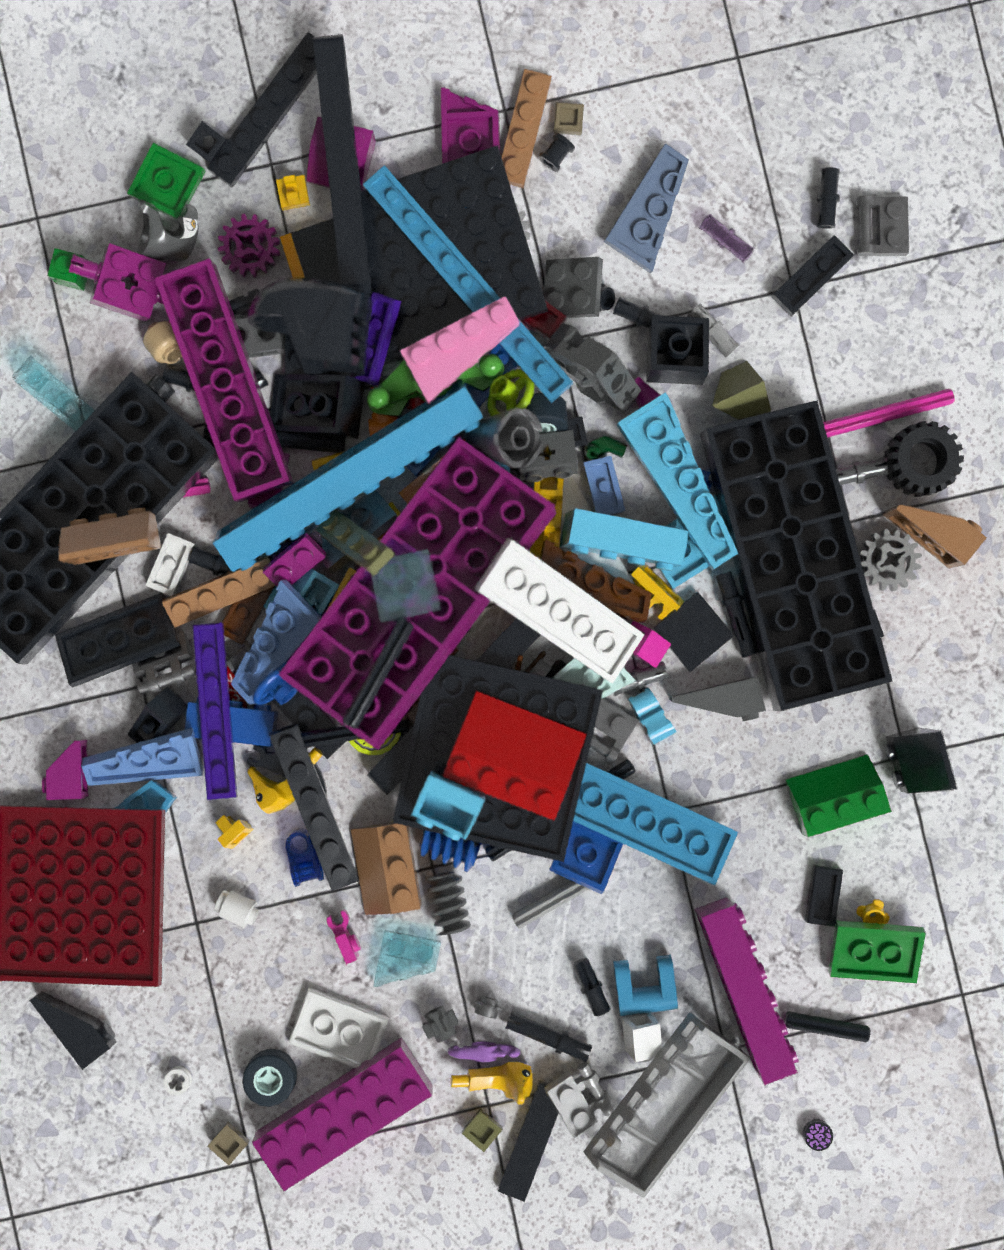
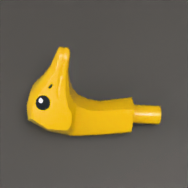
(273, 795)
(511, 1077)

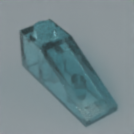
(52, 393)

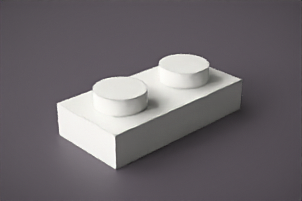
(170, 565)

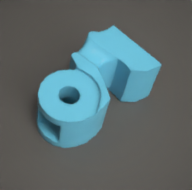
(651, 716)

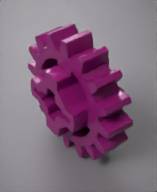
(255, 236)

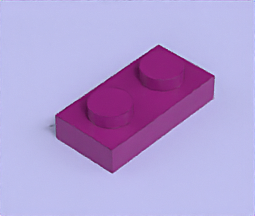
(294, 560)

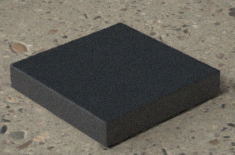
(694, 631)

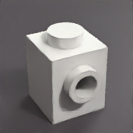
(642, 1036)

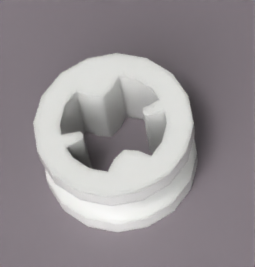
(175, 1090)

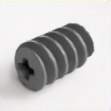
(448, 903)

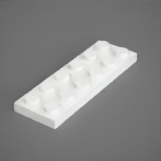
(559, 610)

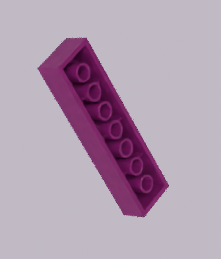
(224, 380)

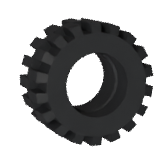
(946, 455)

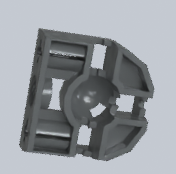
(593, 368)

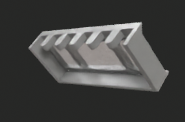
(666, 1105)

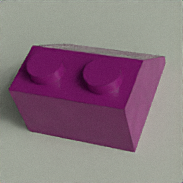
(317, 164)

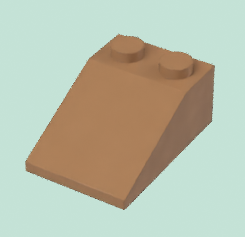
(943, 536)

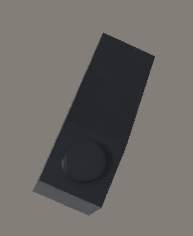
(78, 1031)

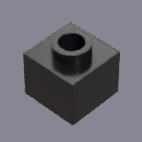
(197, 143)

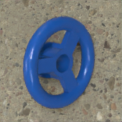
(273, 688)

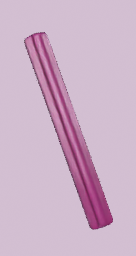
(889, 412)

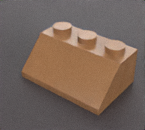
(109, 537)
(386, 869)

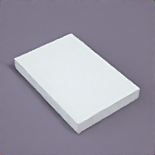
(337, 1029)

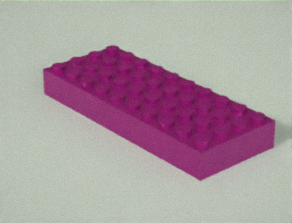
(463, 521)

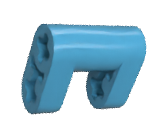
(649, 998)

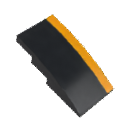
(312, 252)

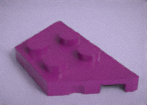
(466, 126)

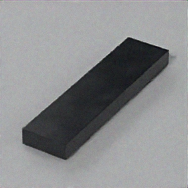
(529, 1145)

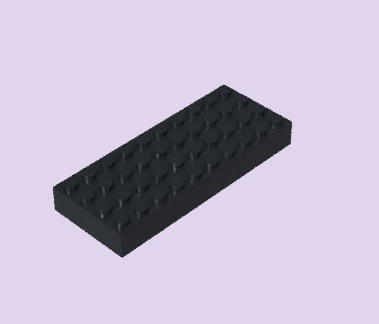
(118, 460)
(796, 556)

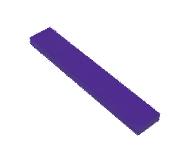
(215, 711)

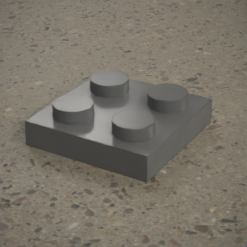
(574, 286)

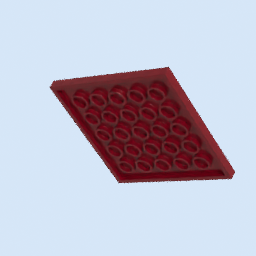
(81, 895)

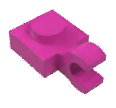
(347, 943)

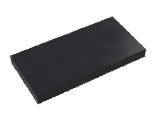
(116, 640)

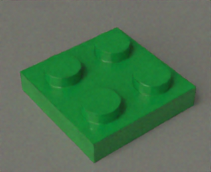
(166, 181)

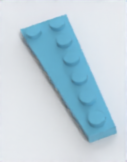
(668, 458)

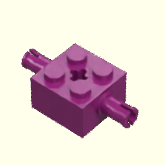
(110, 291)

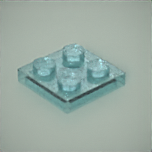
(406, 587)

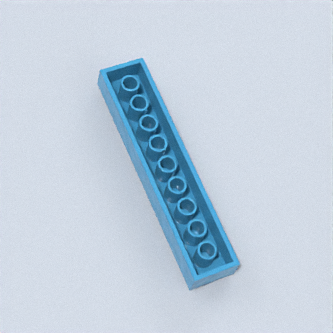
(346, 477)

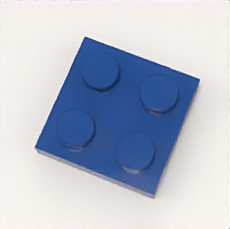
(588, 858)

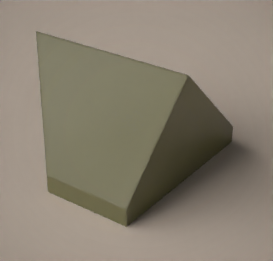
(741, 392)

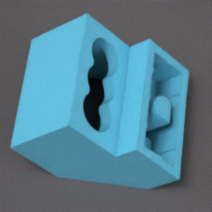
(448, 806)

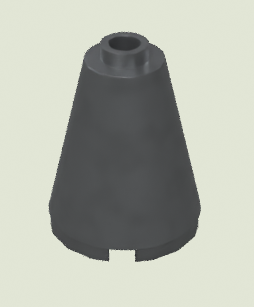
(508, 437)

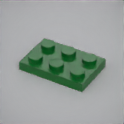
(876, 951)

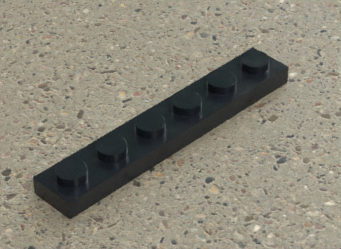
(266, 114)
(314, 806)

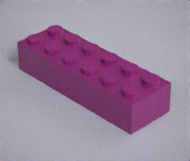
(744, 986)
(342, 1114)

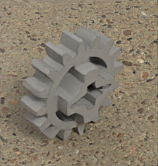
(896, 567)

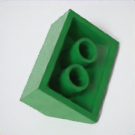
(837, 796)

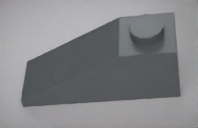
(734, 699)

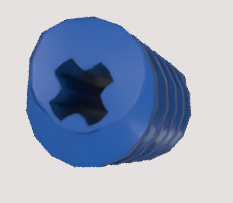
(459, 850)

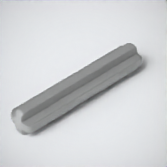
(547, 903)

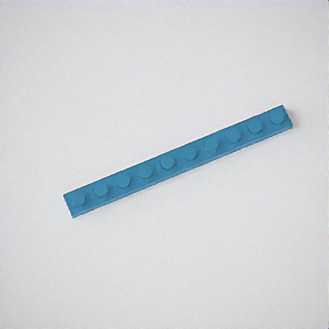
(464, 279)

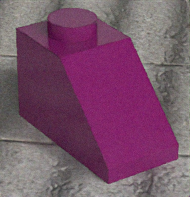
(65, 776)

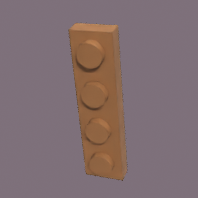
(525, 126)
(217, 593)

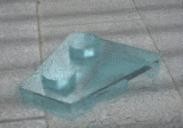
(405, 957)

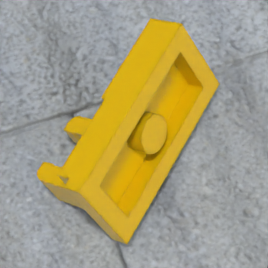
(651, 582)

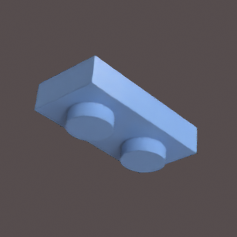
(604, 486)

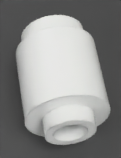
(236, 908)

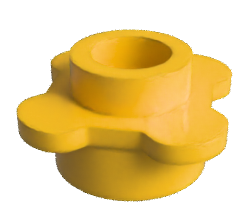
(875, 907)

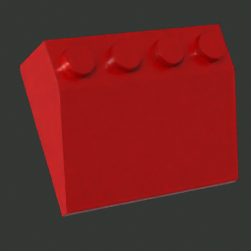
(515, 755)

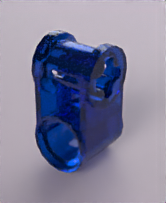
(303, 863)

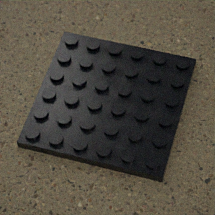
(479, 215)
(437, 728)

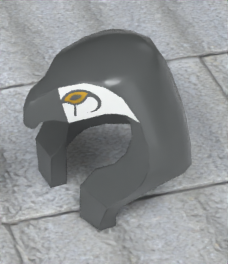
(166, 244)

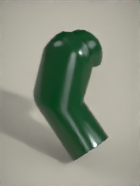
(604, 445)

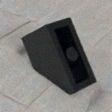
(158, 716)

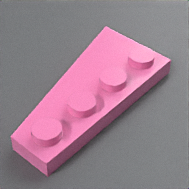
(452, 350)

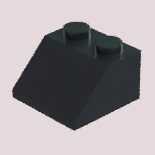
(678, 350)

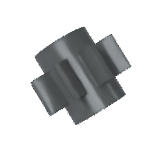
(440, 1024)

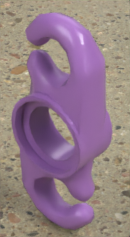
(484, 1051)

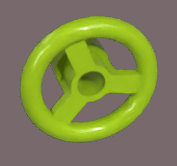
(507, 391)

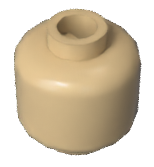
(162, 343)

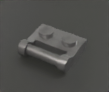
(891, 225)
(614, 724)

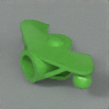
(401, 386)

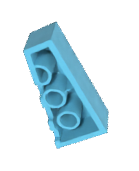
(623, 538)

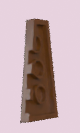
(614, 593)

